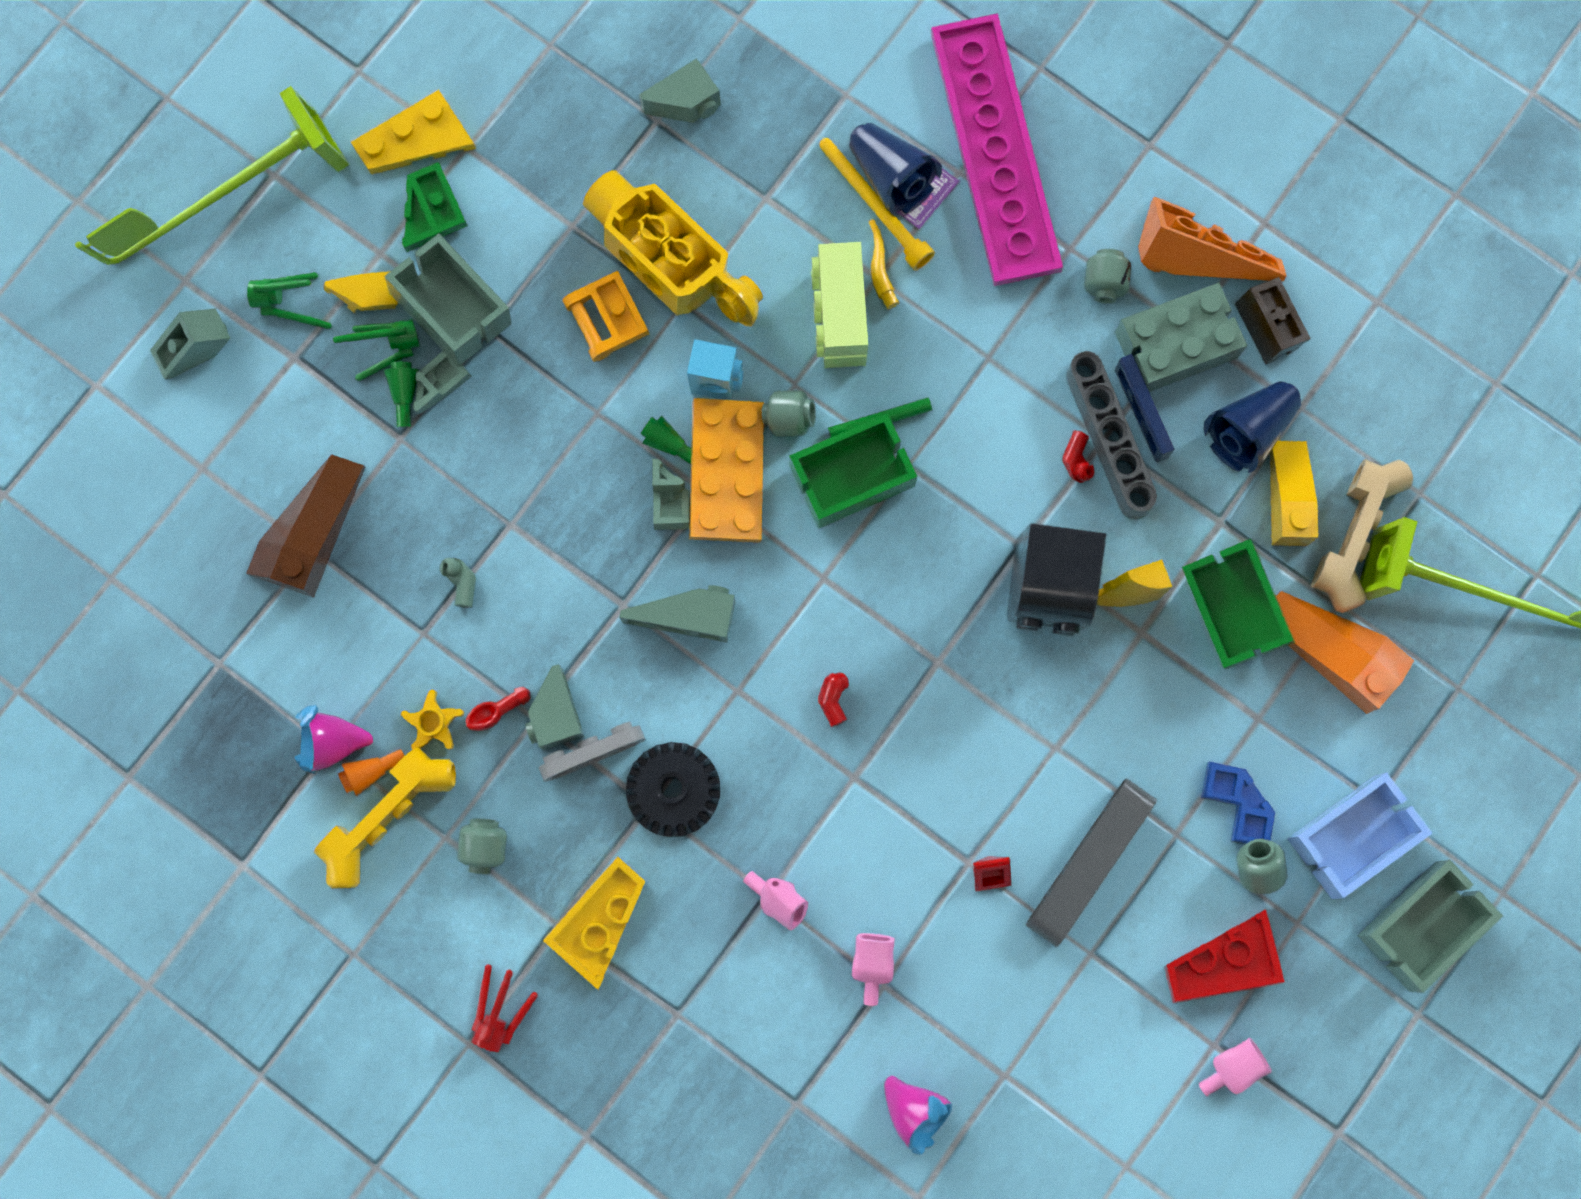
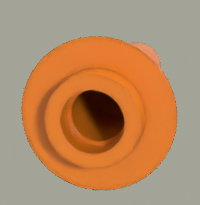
(363, 773)

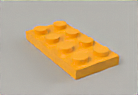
(726, 470)

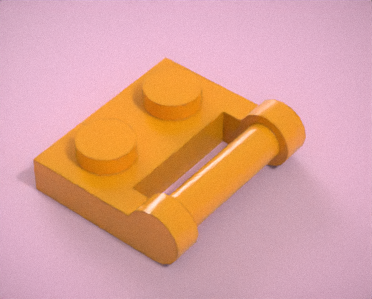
(616, 311)

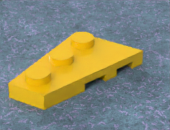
(412, 135)
(595, 923)

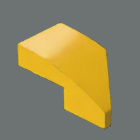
(362, 291)

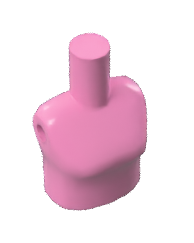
(778, 899)
(873, 964)
(1237, 1069)

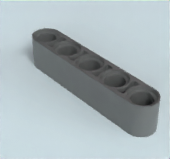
(1111, 418)
(1091, 862)

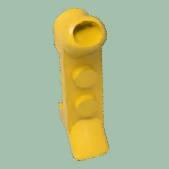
(343, 849)

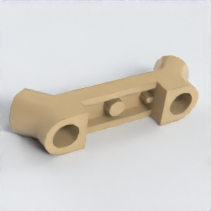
(1337, 571)

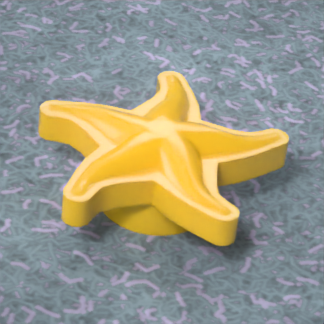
(432, 722)

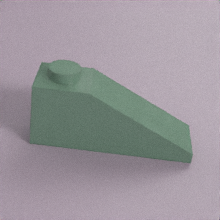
(691, 613)

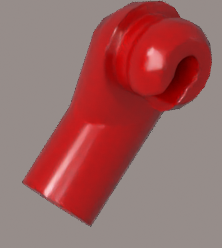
(1074, 460)
(829, 697)

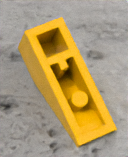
(1292, 495)

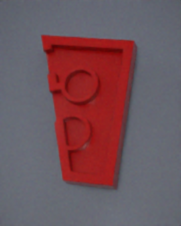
(1228, 964)

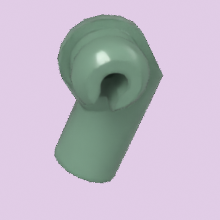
(462, 578)

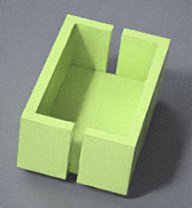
(840, 305)

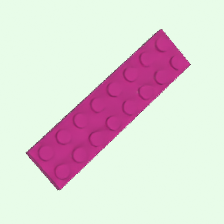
(996, 150)

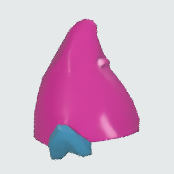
(327, 739)
(915, 1113)

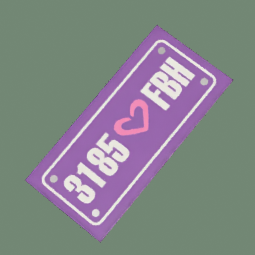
(942, 189)

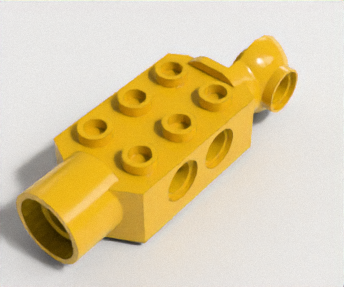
(668, 249)

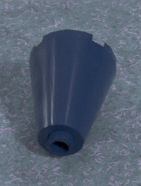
(894, 167)
(1252, 426)

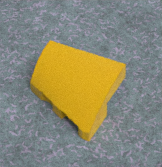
(1136, 586)

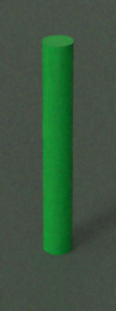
(896, 414)

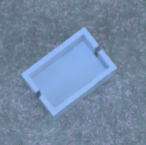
(1359, 836)

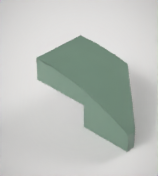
(437, 381)
(670, 499)

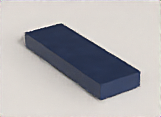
(1144, 408)

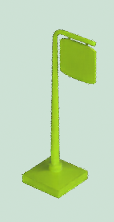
(135, 230)
(1390, 562)

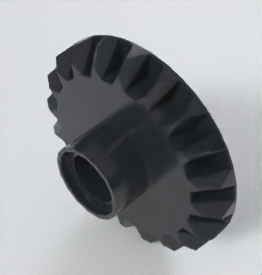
(673, 815)

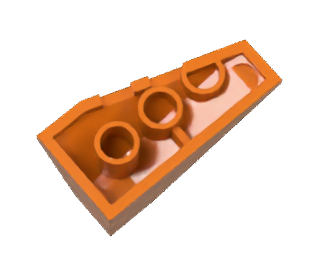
(1185, 247)
(1349, 656)

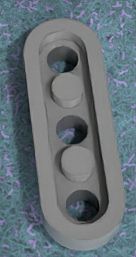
(591, 751)

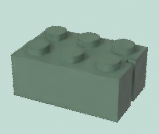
(448, 300)
(1182, 337)
(1430, 926)

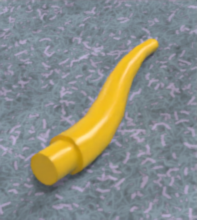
(878, 272)

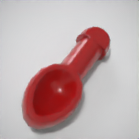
(488, 714)

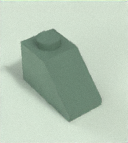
(682, 95)
(189, 341)
(553, 713)

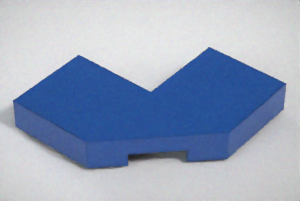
(1235, 786)

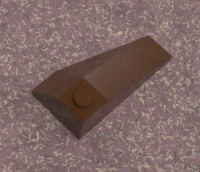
(304, 535)

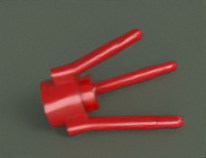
(491, 1030)

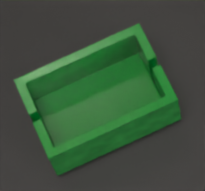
(852, 470)
(1238, 604)

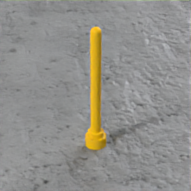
(916, 251)

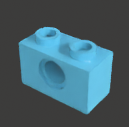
(714, 370)

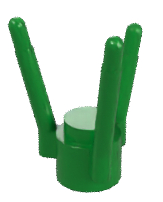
(268, 293)
(400, 335)

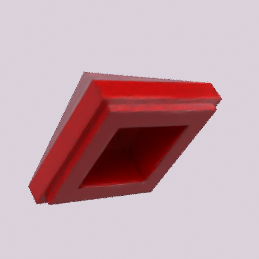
(992, 873)

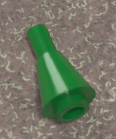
(402, 384)
(663, 437)

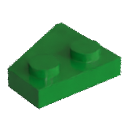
(429, 207)

